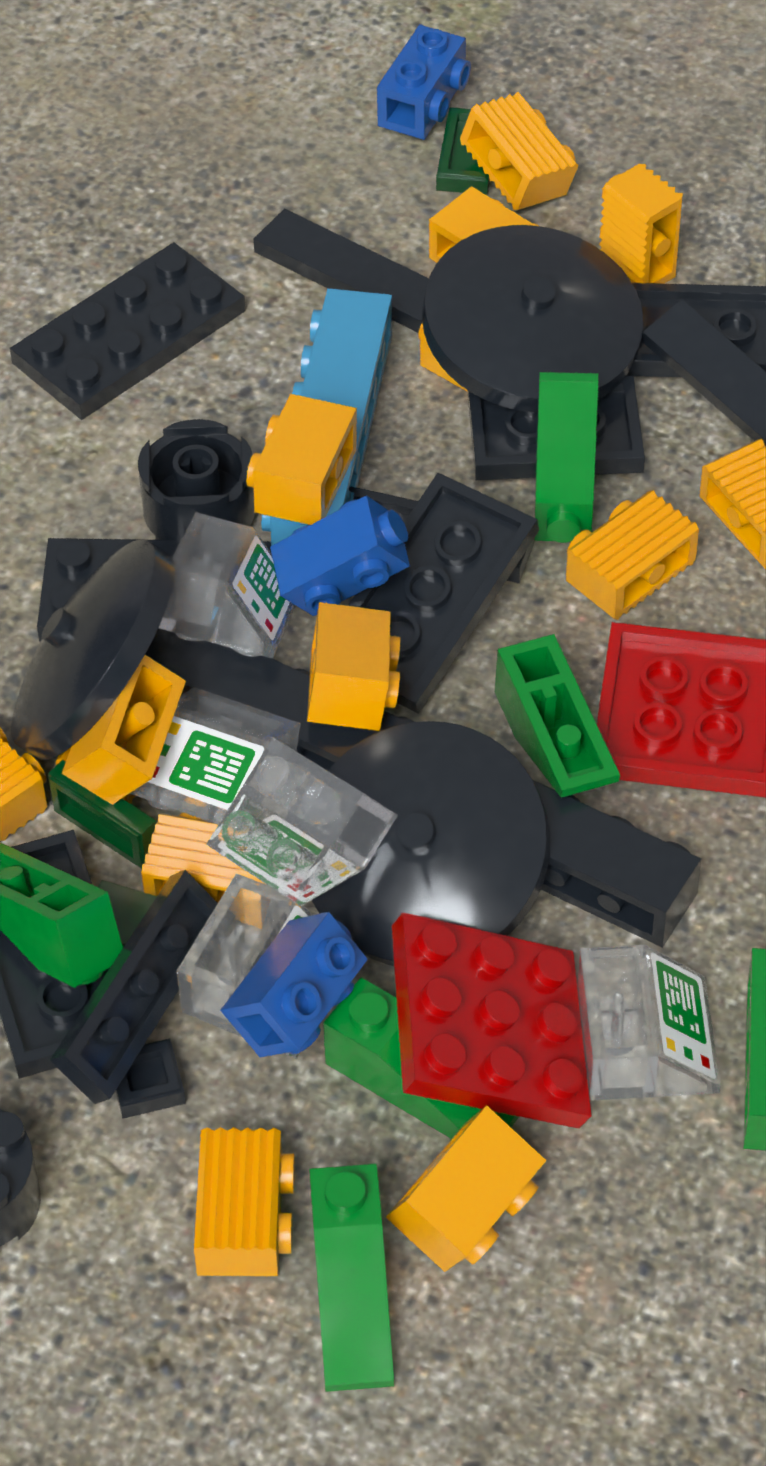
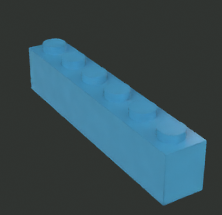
(344, 369)

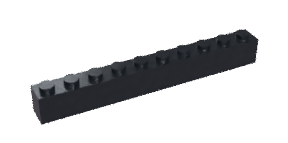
(593, 857)

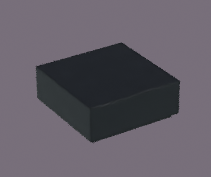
(151, 1081)

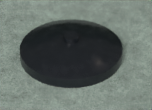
(526, 306)
(92, 649)
(464, 837)

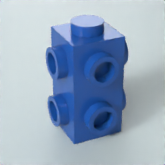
(422, 82)
(340, 555)
(295, 985)

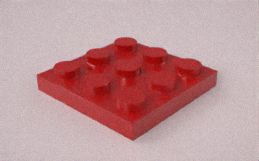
(685, 708)
(489, 1021)

